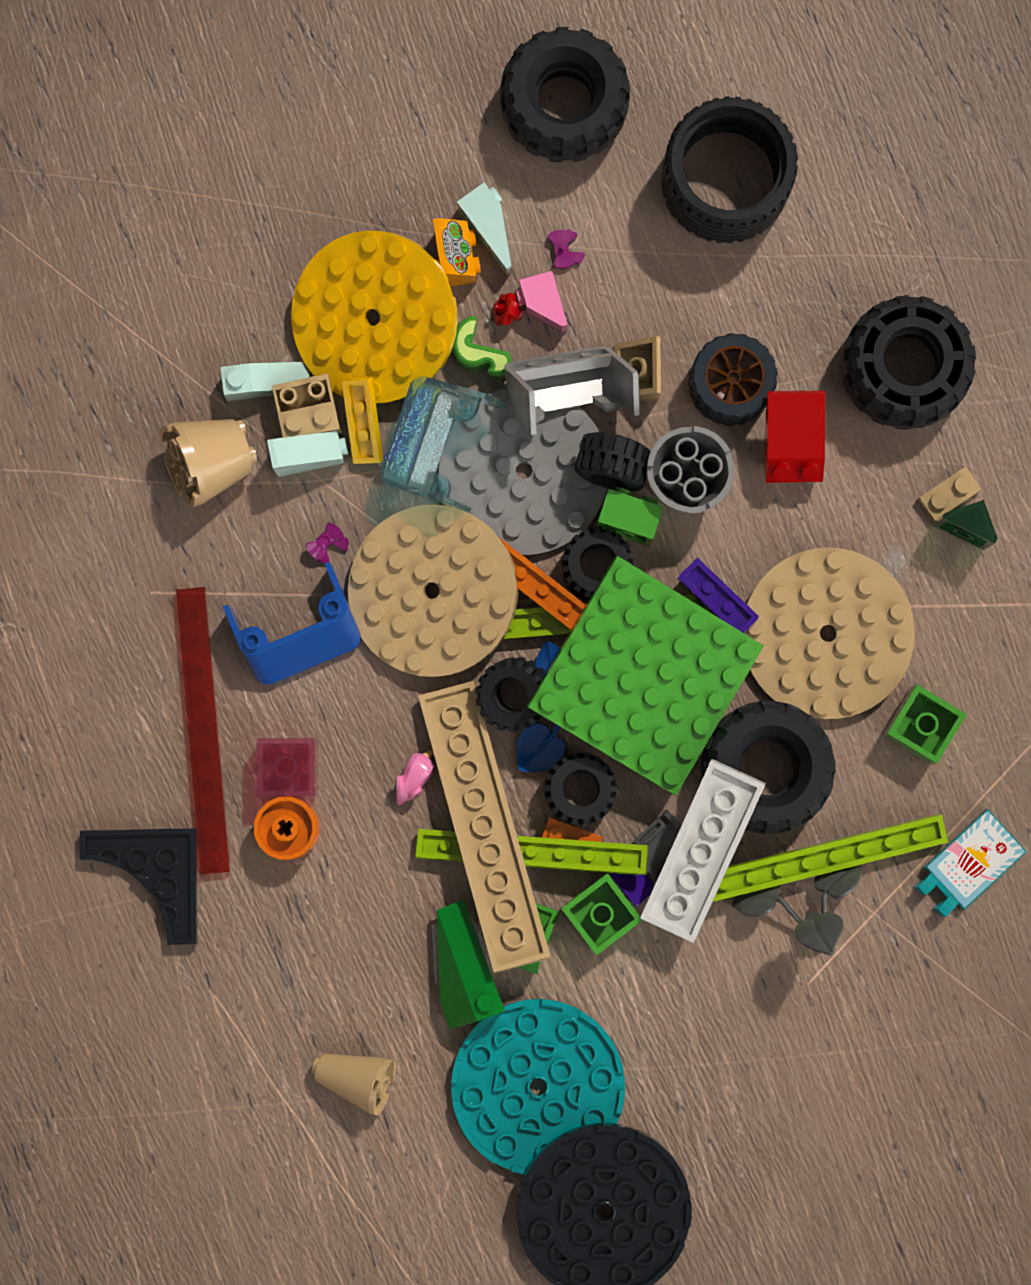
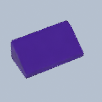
(635, 887)

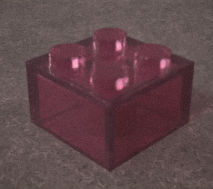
(287, 767)

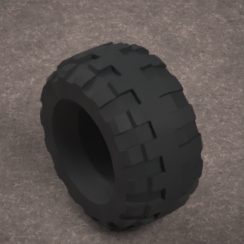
(569, 55)
(883, 396)
(803, 740)

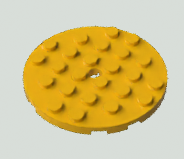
(380, 274)

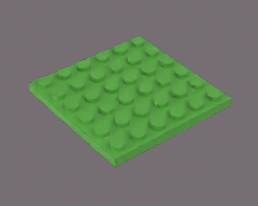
(645, 675)

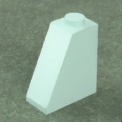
(306, 452)

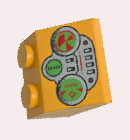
(455, 251)

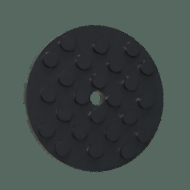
(596, 1168)

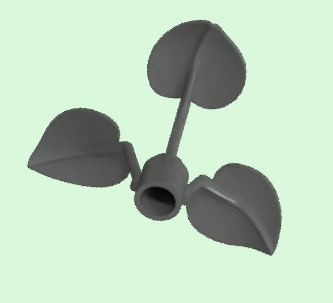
(817, 930)

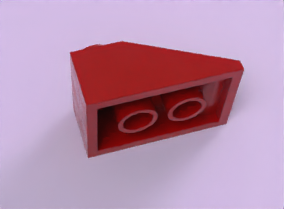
(794, 436)

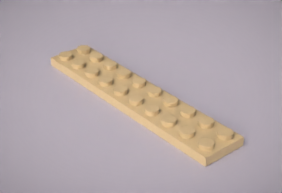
(484, 828)

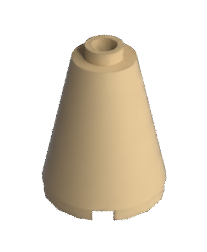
(356, 1079)

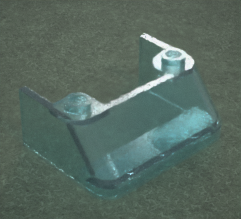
(423, 435)

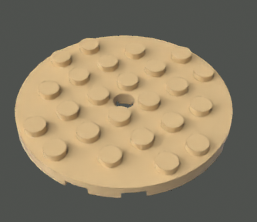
(474, 596)
(870, 624)

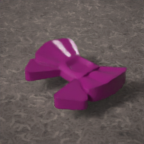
(564, 257)
(332, 534)

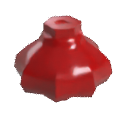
(506, 310)

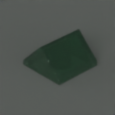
(969, 524)

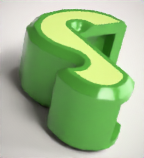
(477, 357)

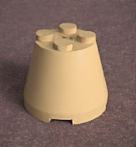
(206, 457)

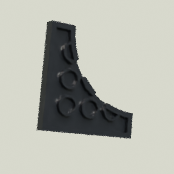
(162, 863)

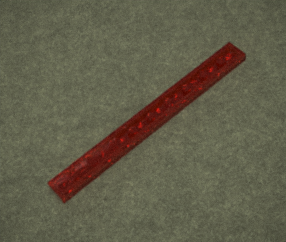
(203, 730)

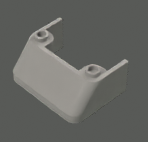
(570, 381)

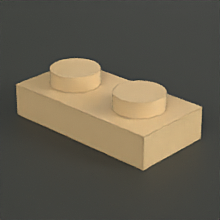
(949, 493)

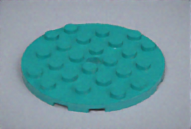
(525, 1044)

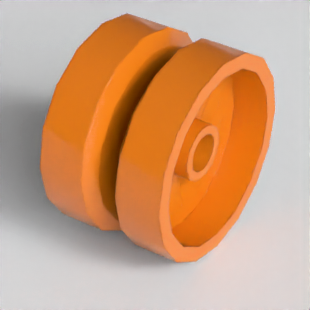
(270, 833)

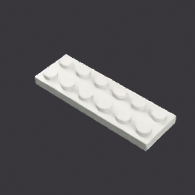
(702, 850)

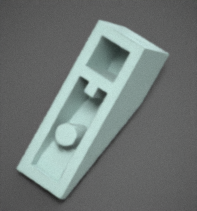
(484, 214)
(256, 379)

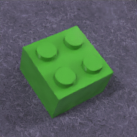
(630, 516)
(924, 724)
(601, 913)

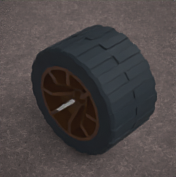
(732, 379)

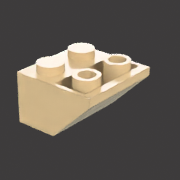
(306, 406)

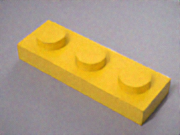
(362, 420)

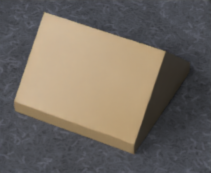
(644, 358)

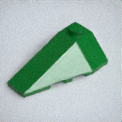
(464, 974)

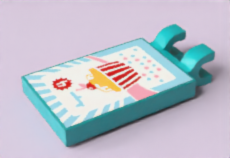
(970, 863)

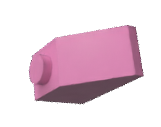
(542, 300)

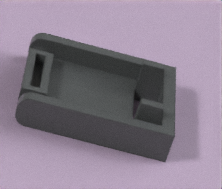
(659, 841)

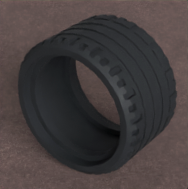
(740, 118)

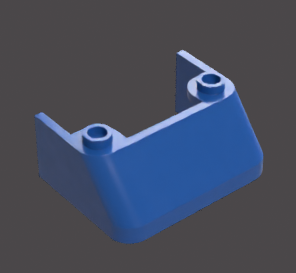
(304, 648)

